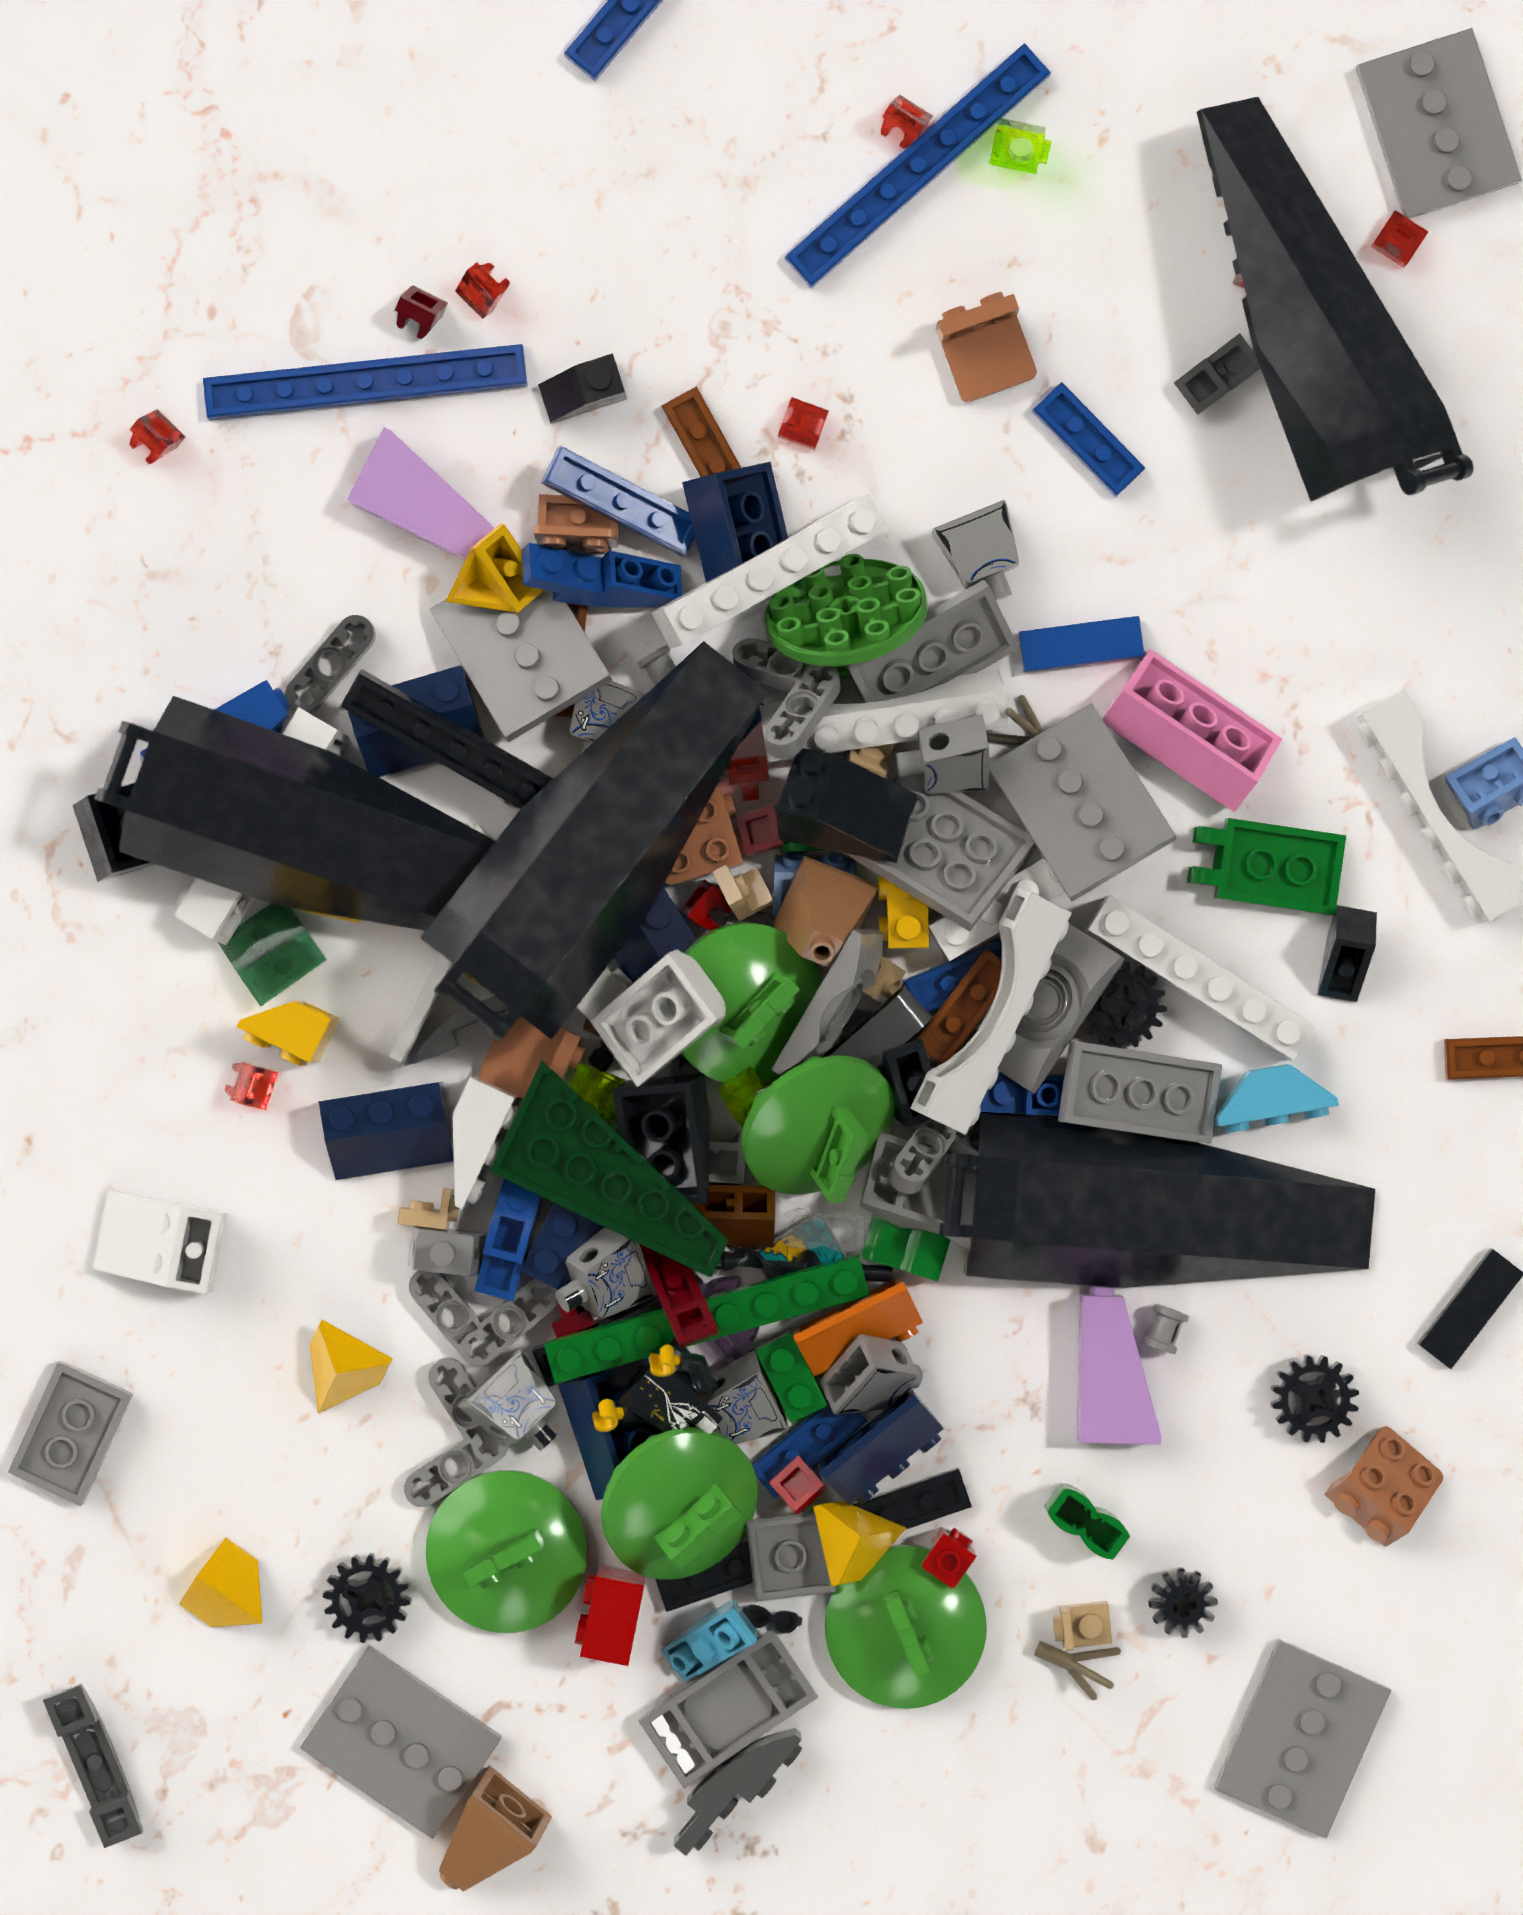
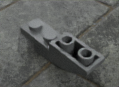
(744, 1773)

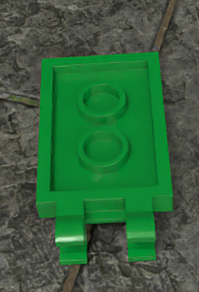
(1272, 865)

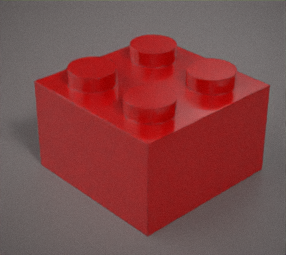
(612, 1616)

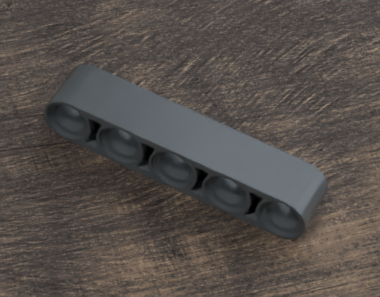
(884, 1028)

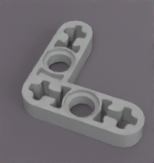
(800, 688)
(926, 1164)
(473, 1325)
(468, 1447)

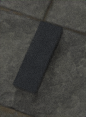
(1470, 1308)

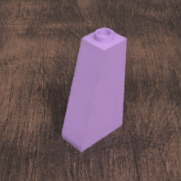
(416, 499)
(1111, 1379)

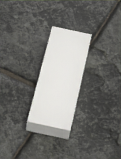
(420, 1012)

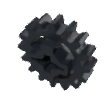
(1120, 1026)
(1325, 1382)
(350, 1588)

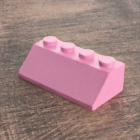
(1192, 730)

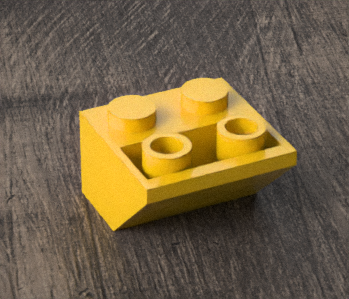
(295, 1028)

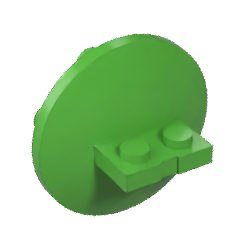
(847, 615)
(764, 998)
(817, 1126)
(679, 1503)
(506, 1551)
(905, 1632)

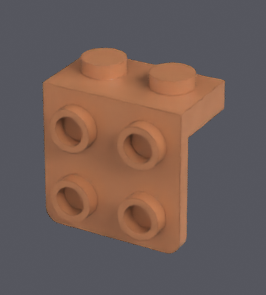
(986, 347)
(569, 523)
(710, 843)
(517, 1056)
(1386, 1487)

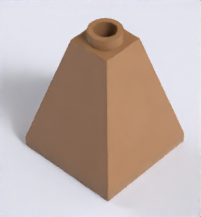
(823, 910)
(492, 1833)

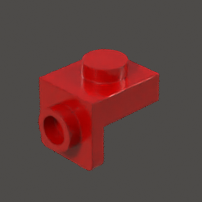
(950, 1556)

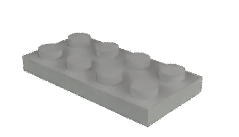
(953, 641)
(1140, 1092)

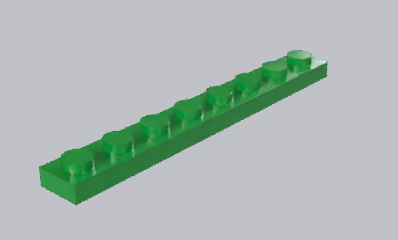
(731, 1310)

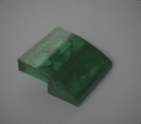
(272, 952)

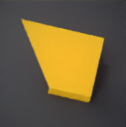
(493, 575)
(343, 1366)
(853, 1540)
(226, 1588)

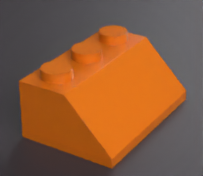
(883, 1314)

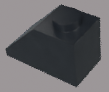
(582, 388)
(1347, 953)
(905, 1071)

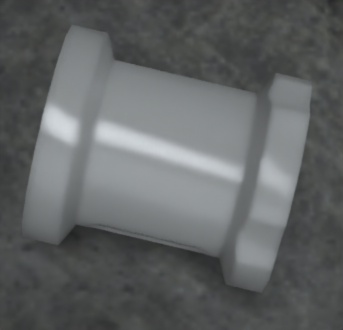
(657, 663)
(1165, 1328)

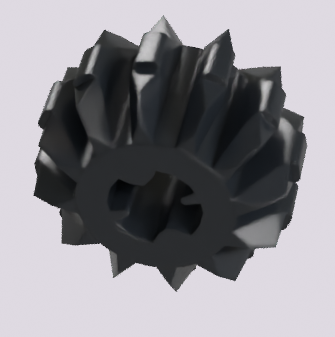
(1193, 1610)

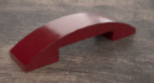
(679, 1298)

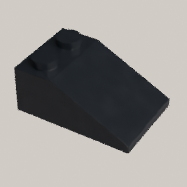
(843, 807)
(102, 830)
(669, 1128)

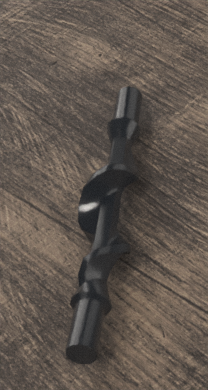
(808, 1258)

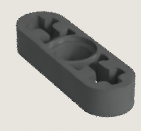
(347, 664)

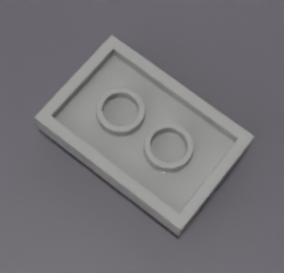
(70, 1433)

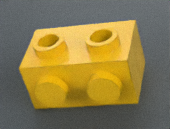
(905, 918)

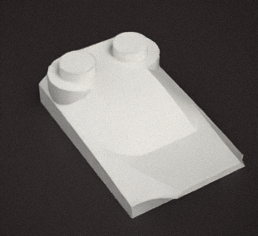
(660, 1016)

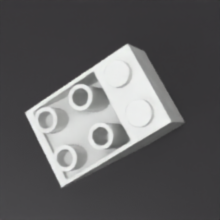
(477, 1127)
(160, 1241)

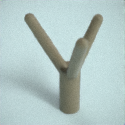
(1032, 728)
(1070, 1663)

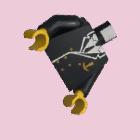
(665, 1394)

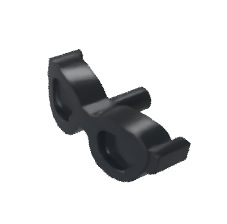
(784, 1620)

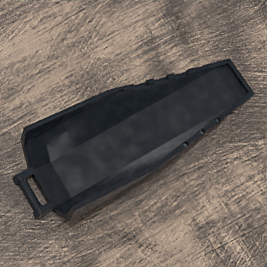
(1317, 326)
(285, 821)
(592, 849)
(1145, 1209)

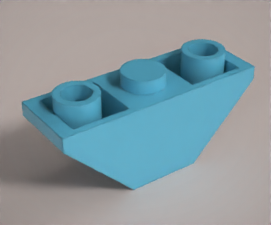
(1272, 1096)
(710, 1641)

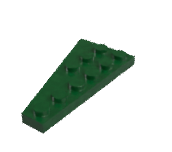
(583, 1164)

